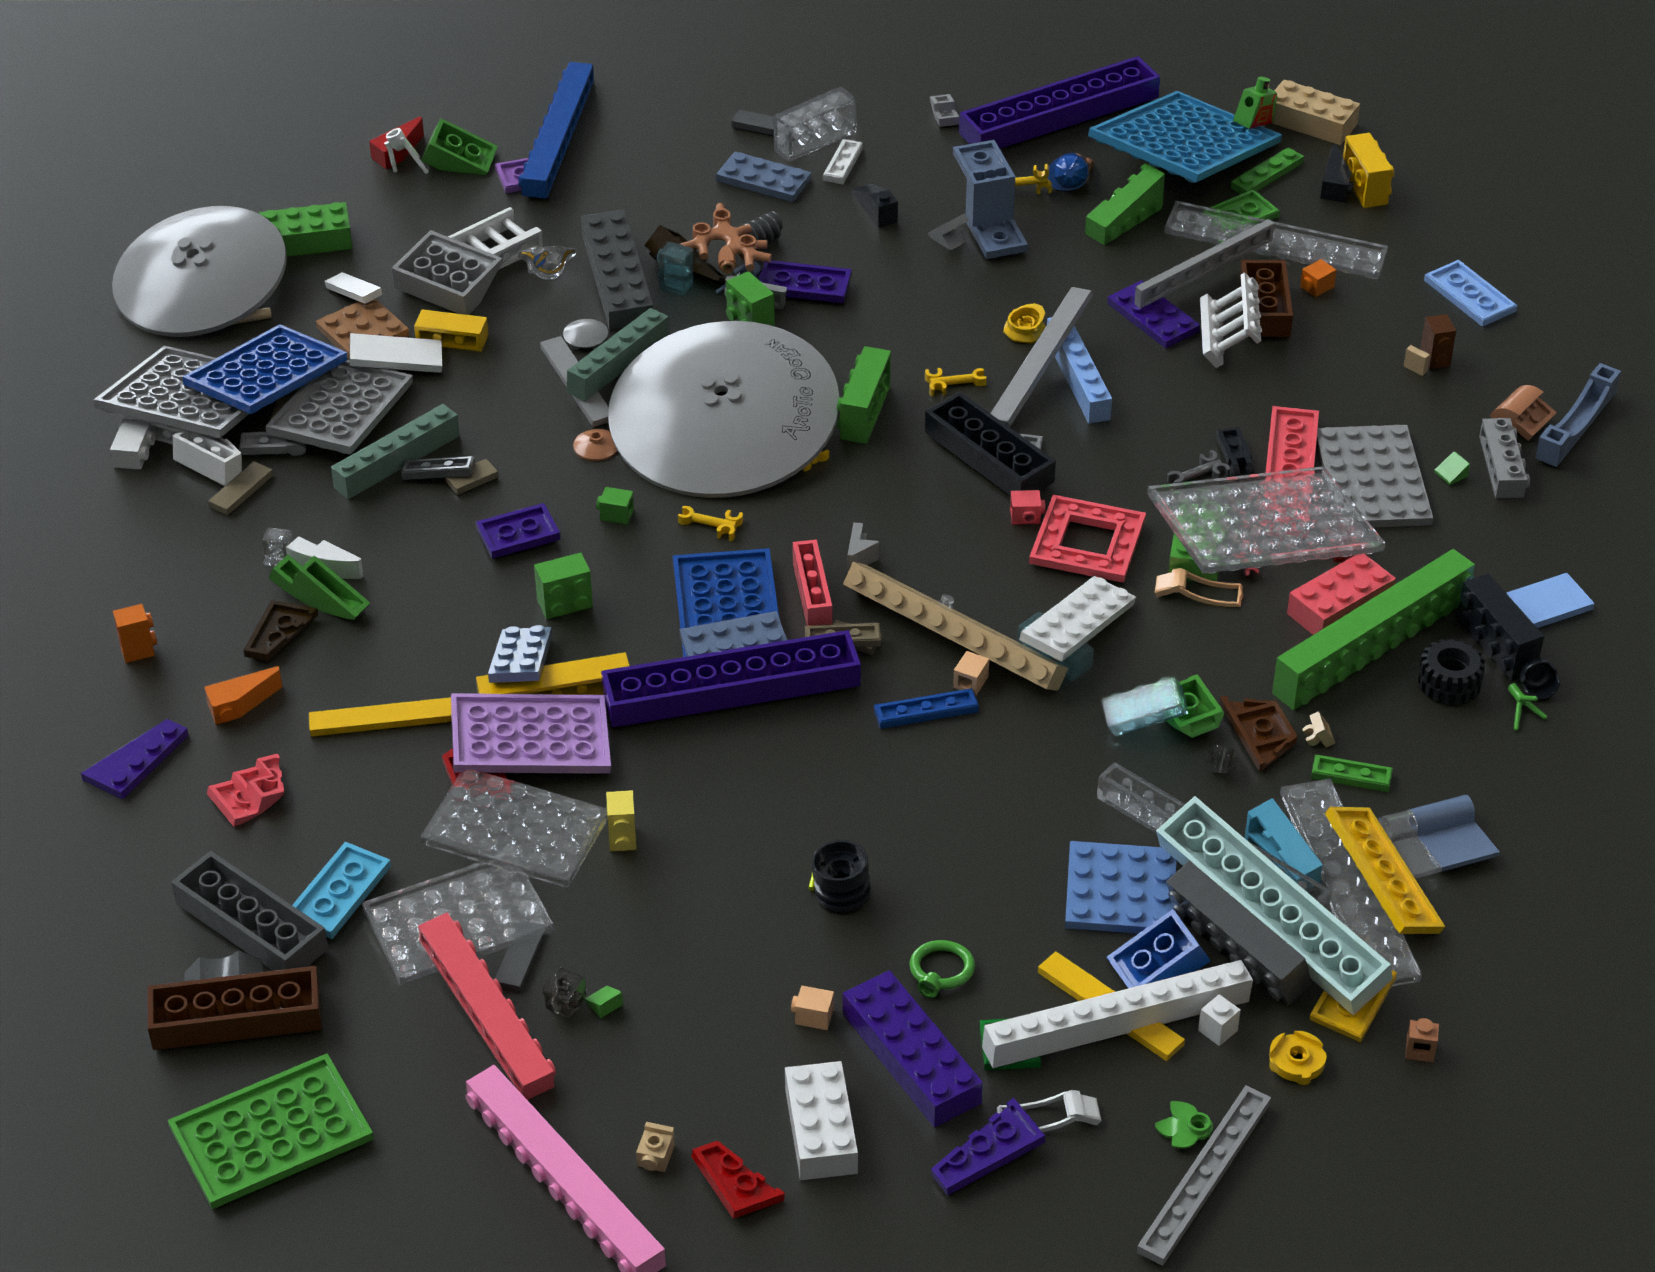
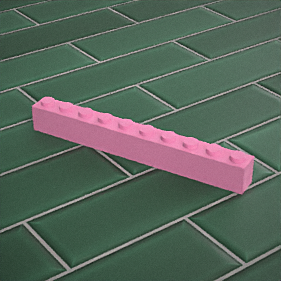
(564, 1173)

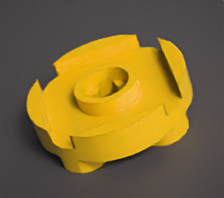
(1293, 1069)

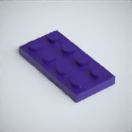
(808, 280)
(1158, 319)

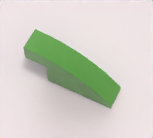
(318, 587)

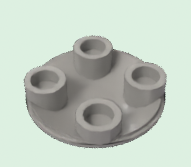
(585, 334)

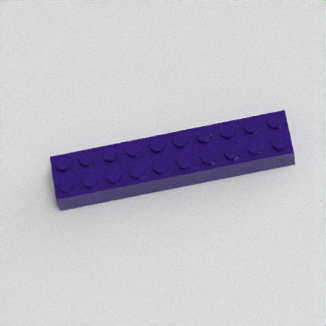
(1061, 104)
(731, 678)

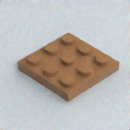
(360, 318)

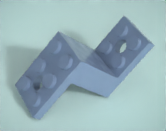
(990, 199)

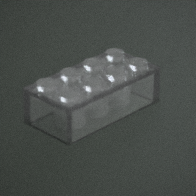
(814, 124)

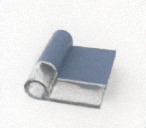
(1438, 836)

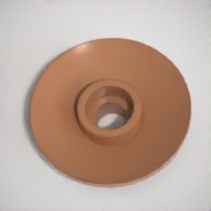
(595, 445)

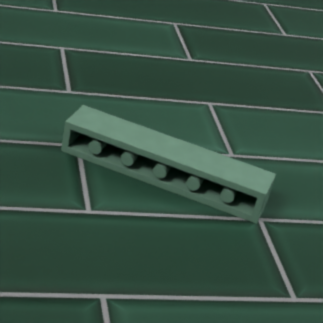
(616, 354)
(390, 452)

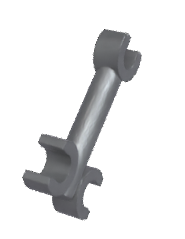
(1208, 465)

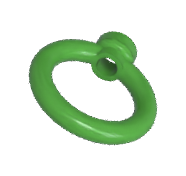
(931, 983)

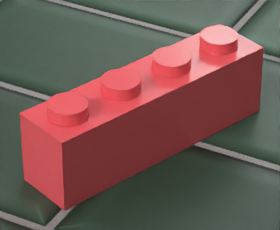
(812, 583)

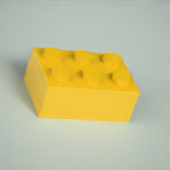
(1368, 170)

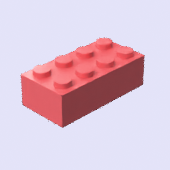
(1338, 592)

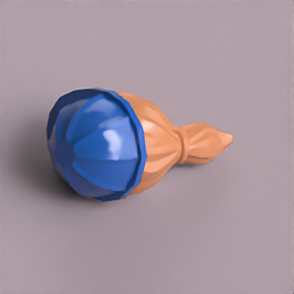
(1070, 171)

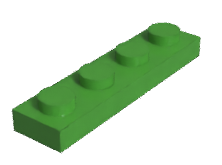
(1268, 171)

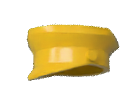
(1025, 323)

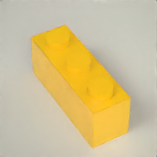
(452, 329)

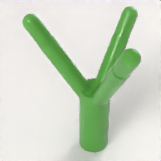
(1521, 701)

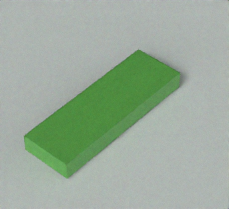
(1352, 773)

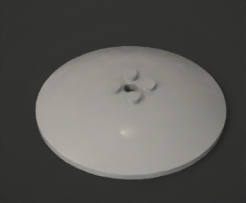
(231, 275)

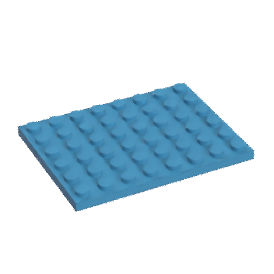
(1184, 136)

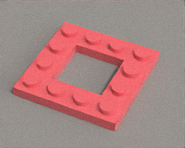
(1112, 566)

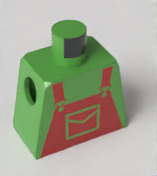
(1256, 105)

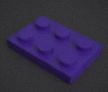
(518, 530)

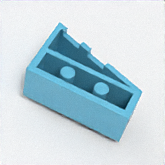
(1275, 834)

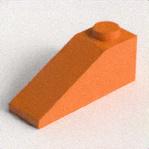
(239, 695)

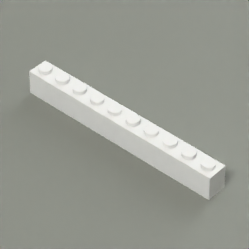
(1113, 1013)

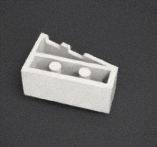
(208, 456)

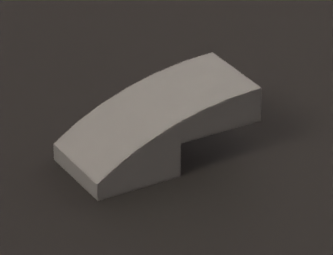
(944, 110)

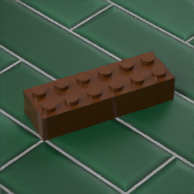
(234, 1007)

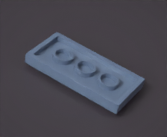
(763, 176)
(732, 634)
(520, 654)

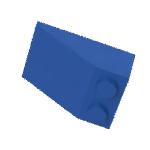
(1158, 953)

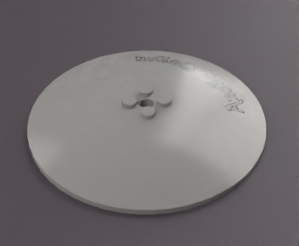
(729, 445)

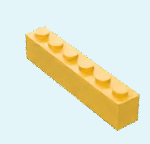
(564, 678)

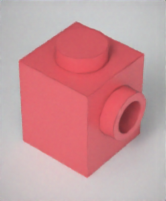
(1026, 507)

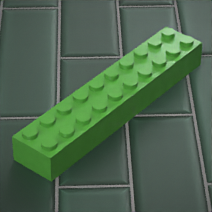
(1371, 630)

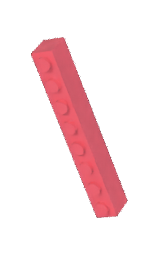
(486, 1006)

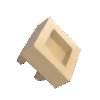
(1319, 731)

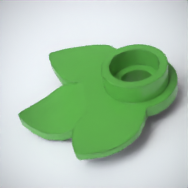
(1183, 1125)

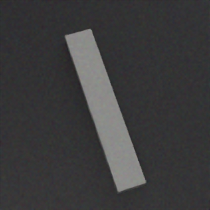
(563, 359)

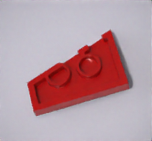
(733, 1182)

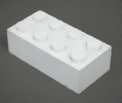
(821, 1120)

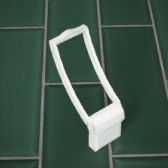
(1077, 1106)

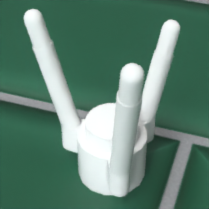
(398, 141)

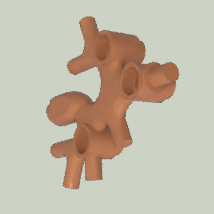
(736, 242)

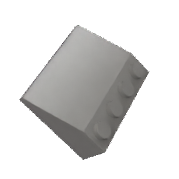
(446, 272)

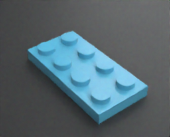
(342, 886)

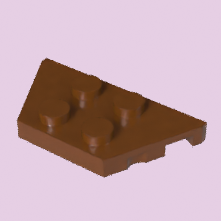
(1260, 728)

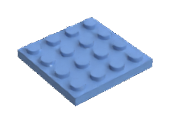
(1117, 886)

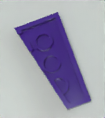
(133, 762)
(996, 1144)

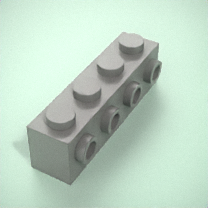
(1504, 458)

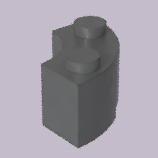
(236, 964)

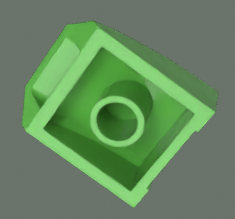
(1203, 710)

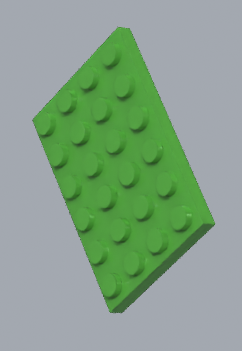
(270, 1130)

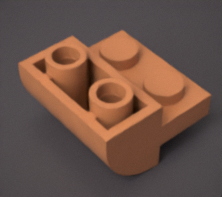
(1526, 411)

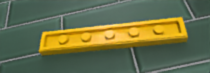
(380, 716)
(1084, 986)

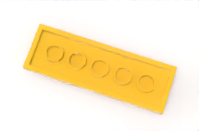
(1384, 870)

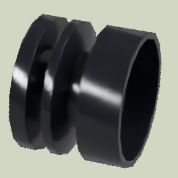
(841, 875)

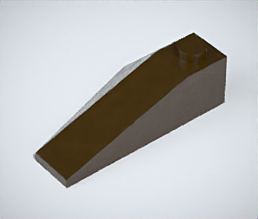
(660, 239)

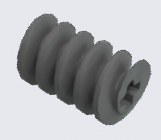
(766, 226)

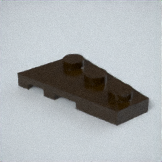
(277, 628)

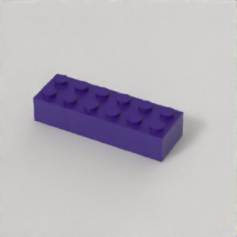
(912, 1048)

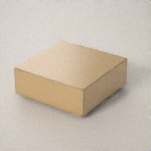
(1416, 360)

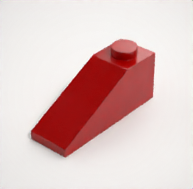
(413, 132)

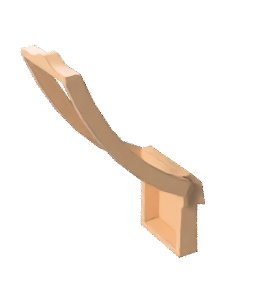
(1176, 582)

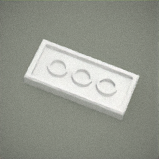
(395, 353)

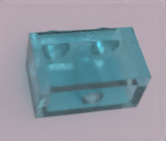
(675, 268)

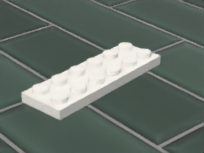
(1077, 618)

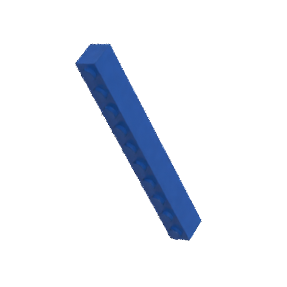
(557, 130)

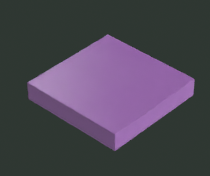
(509, 174)

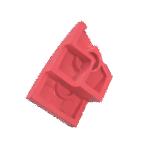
(249, 791)

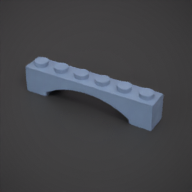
(1559, 439)

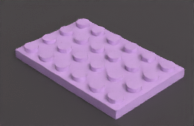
(530, 733)

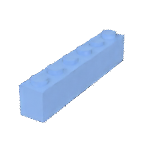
(1084, 378)

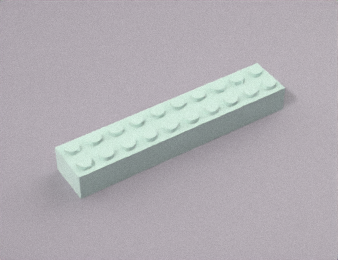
(1333, 952)

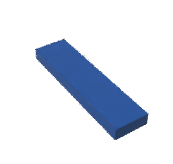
(926, 708)

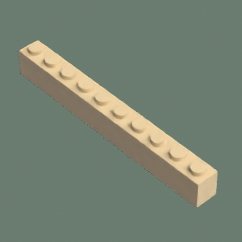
(956, 626)

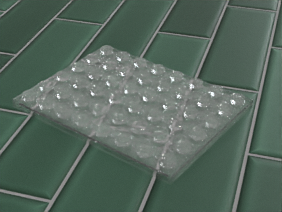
(1265, 519)

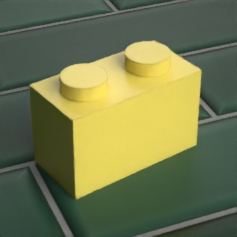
(621, 820)

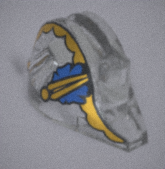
(547, 261)

